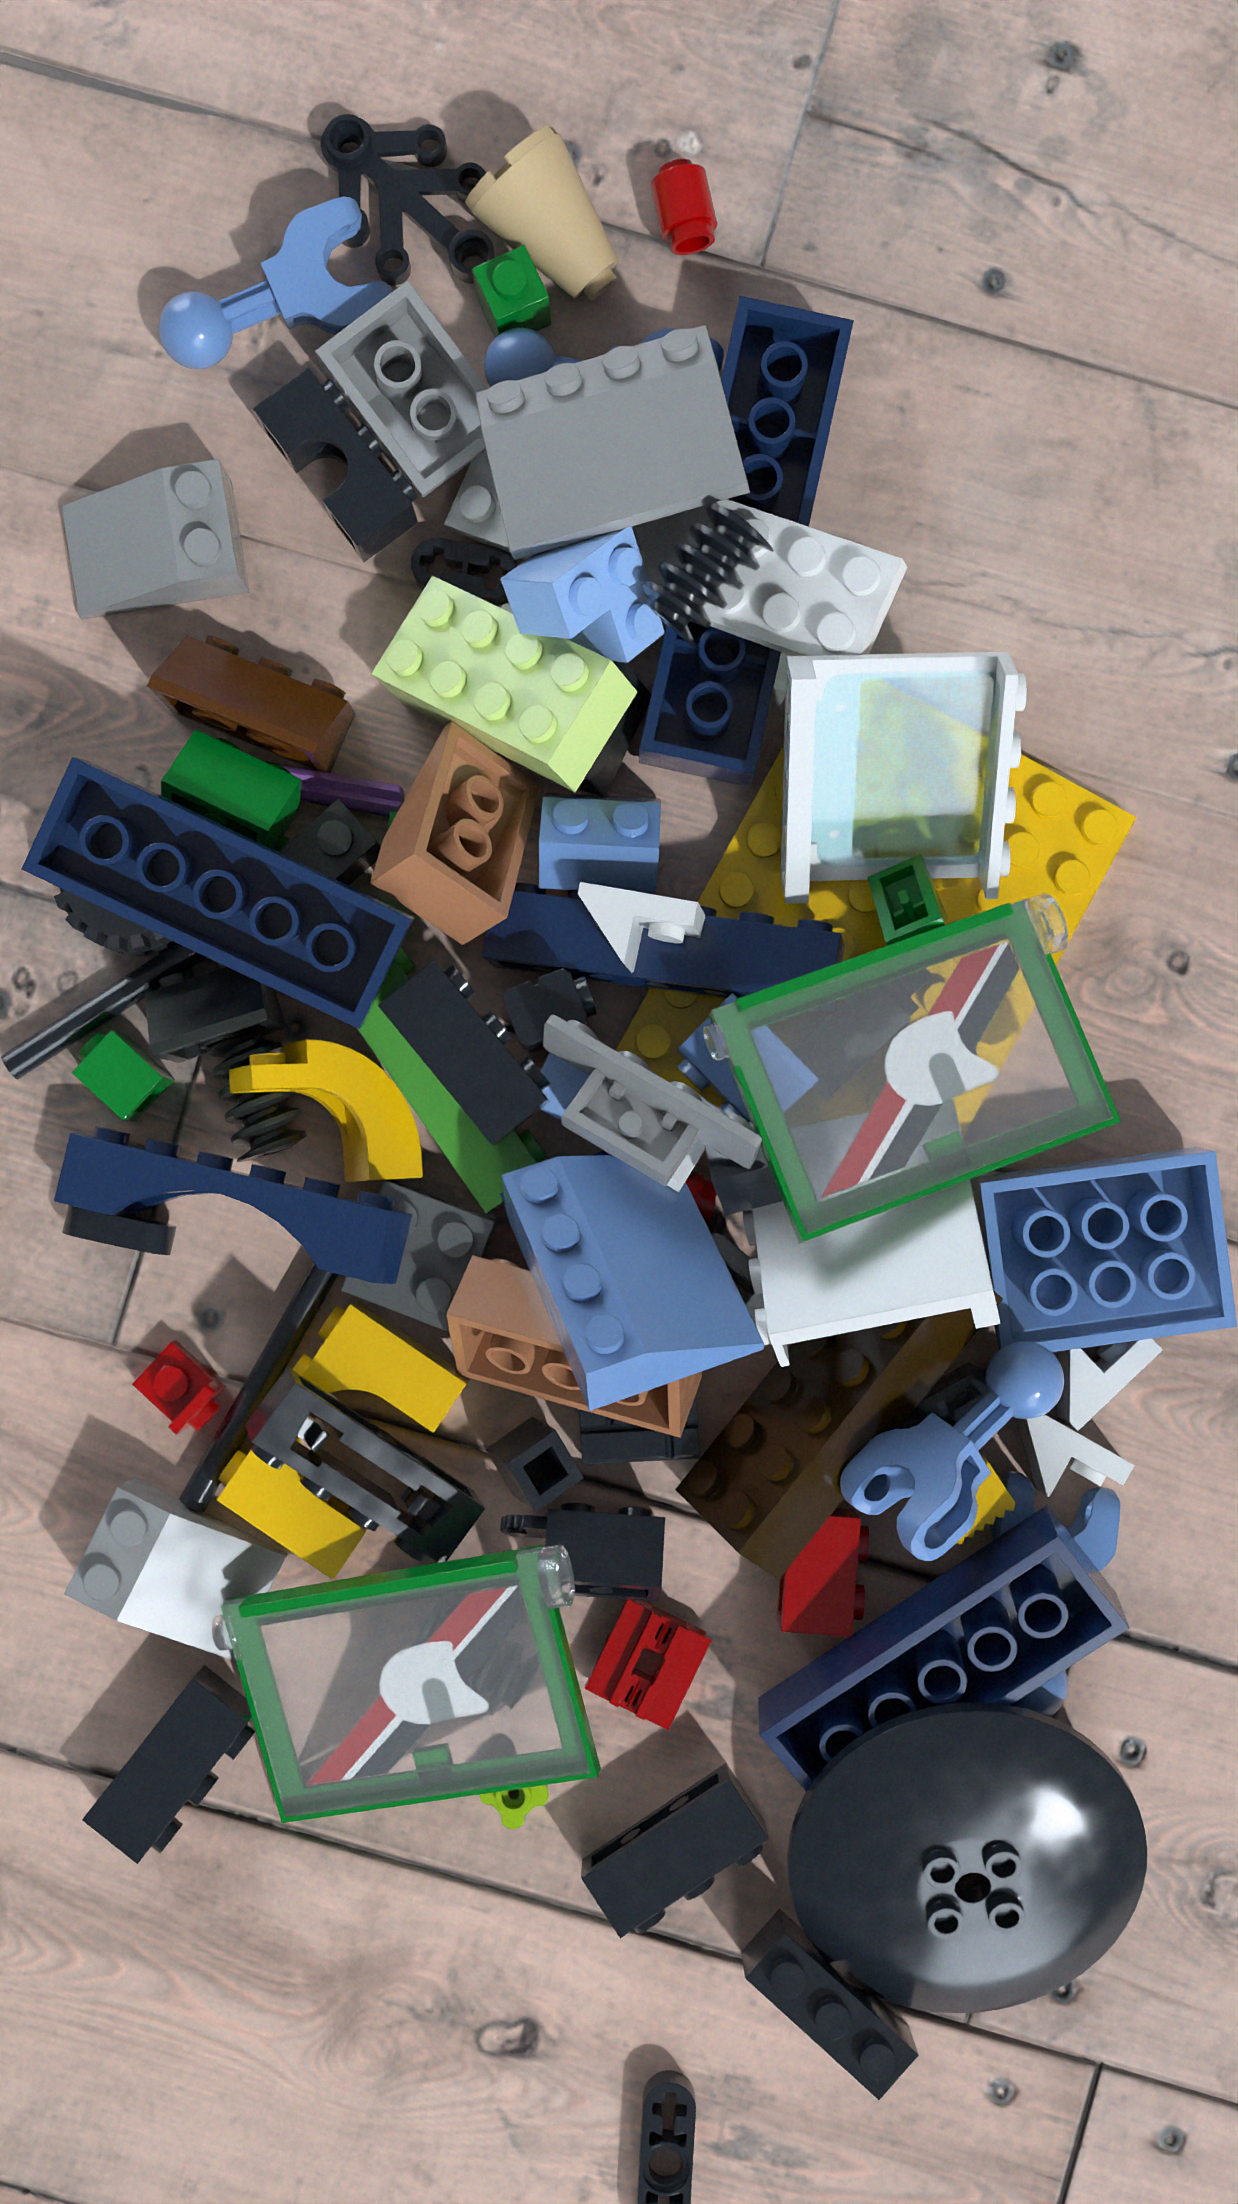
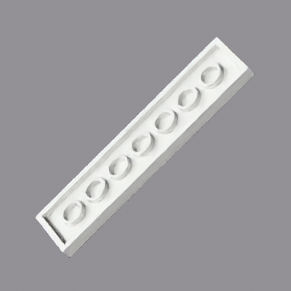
(803, 600)

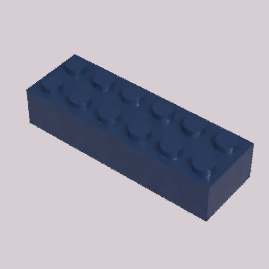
(217, 892)
(969, 1636)

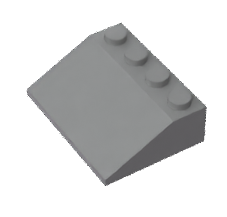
(610, 442)

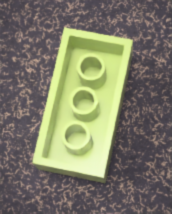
(512, 691)

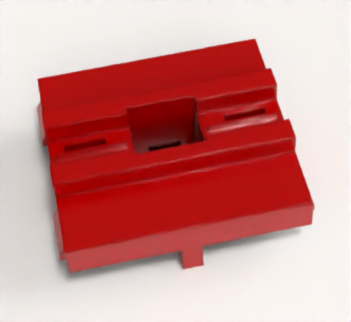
(666, 1689)

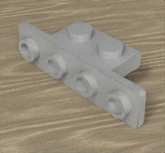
(638, 1112)

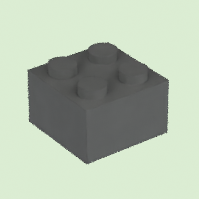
(434, 1255)

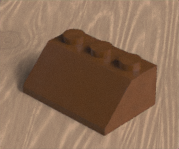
(254, 701)

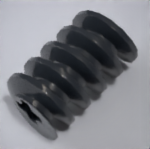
(704, 570)

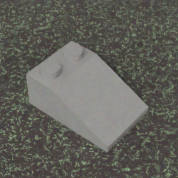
(408, 387)
(156, 541)
(169, 1566)

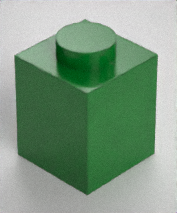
(512, 292)
(121, 1074)

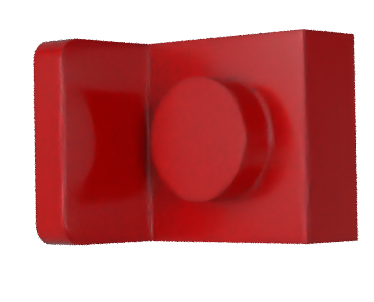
(181, 1388)

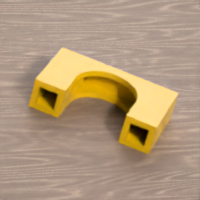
(357, 1354)

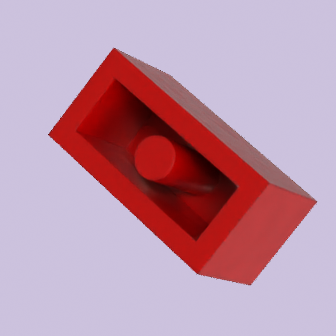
(820, 1585)

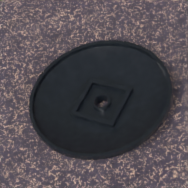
(952, 1797)

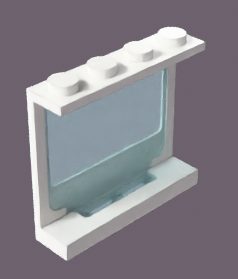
(898, 765)

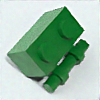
(234, 789)

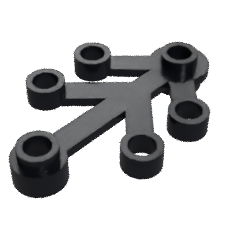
(403, 192)

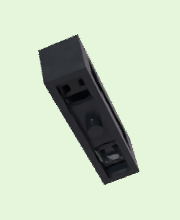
(437, 1521)

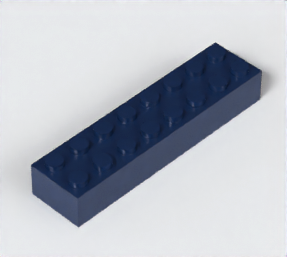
(781, 400)

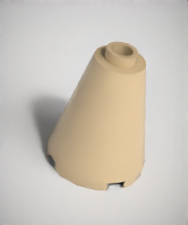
(545, 206)

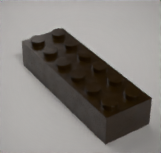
(783, 1453)

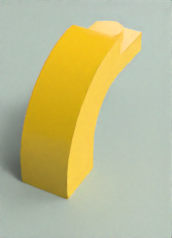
(365, 1102)

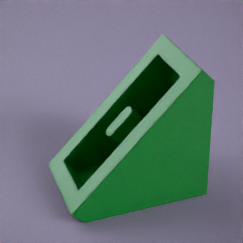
(906, 900)

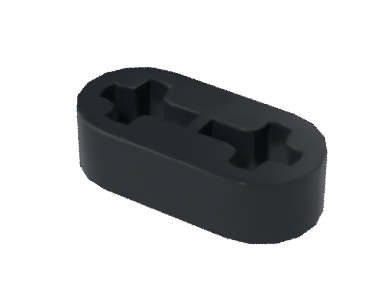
(467, 558)
(120, 1231)

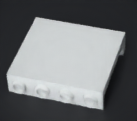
(869, 1273)

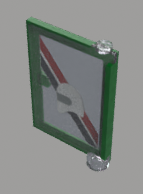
(914, 1065)
(413, 1683)

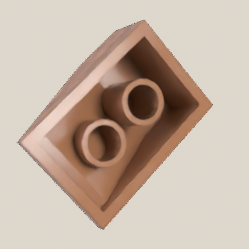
(458, 837)

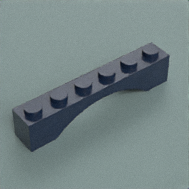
(338, 1233)

